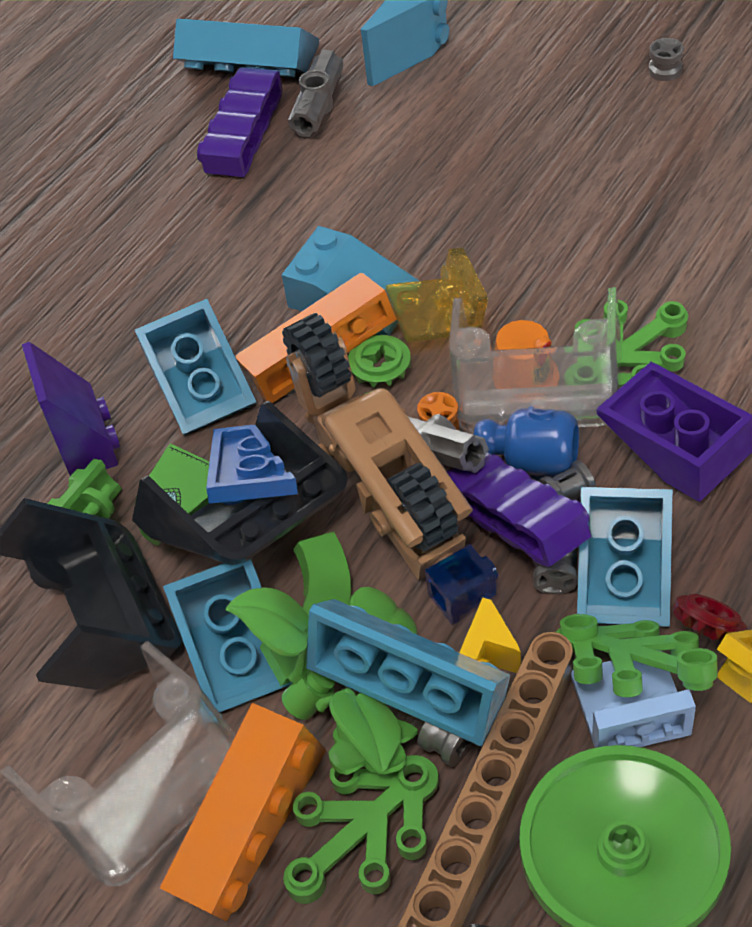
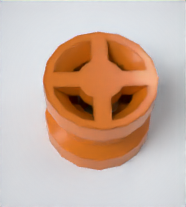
(441, 404)

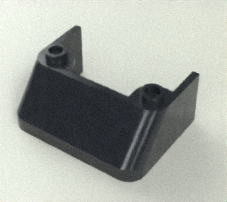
(104, 586)

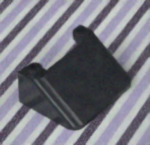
(245, 529)

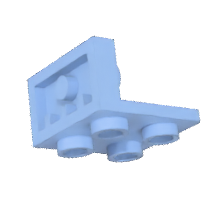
(639, 720)

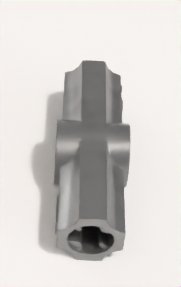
(315, 93)
(452, 446)

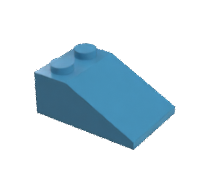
(402, 36)
(330, 261)
(195, 367)
(628, 558)
(218, 642)

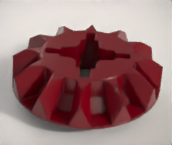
(707, 616)

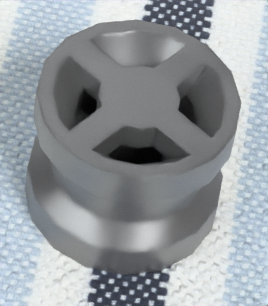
(666, 59)
(557, 578)
(449, 746)

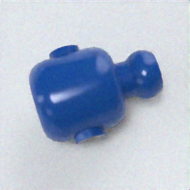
(534, 440)

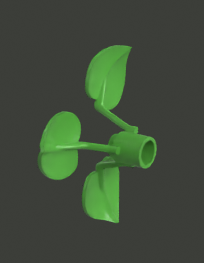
(282, 625)

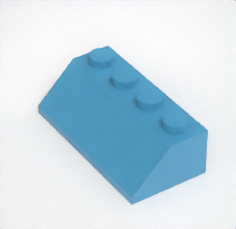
(243, 45)
(405, 670)

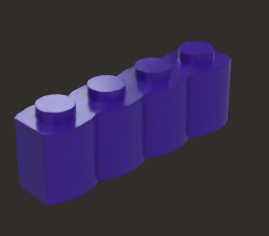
(240, 122)
(523, 510)

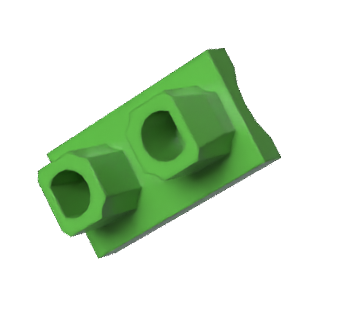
(90, 491)

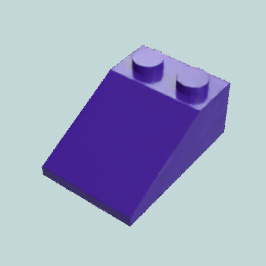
(72, 412)
(679, 429)

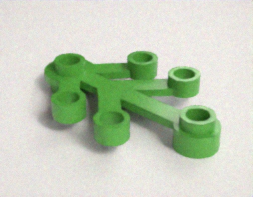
(669, 322)
(693, 664)
(365, 819)

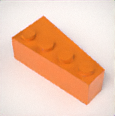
(243, 811)

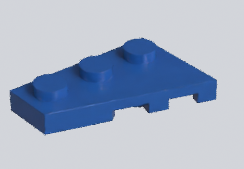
(245, 467)

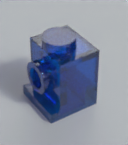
(461, 582)

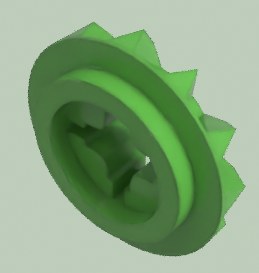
(370, 351)

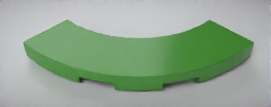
(324, 579)

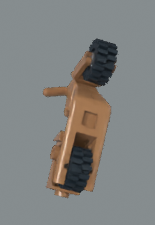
(372, 434)

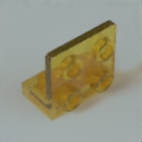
(427, 305)

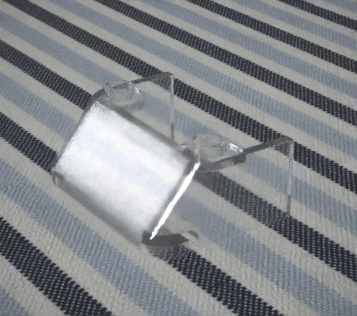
(552, 378)
(149, 795)

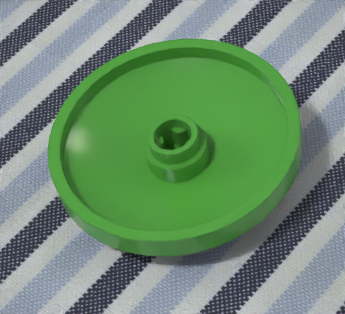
(624, 841)

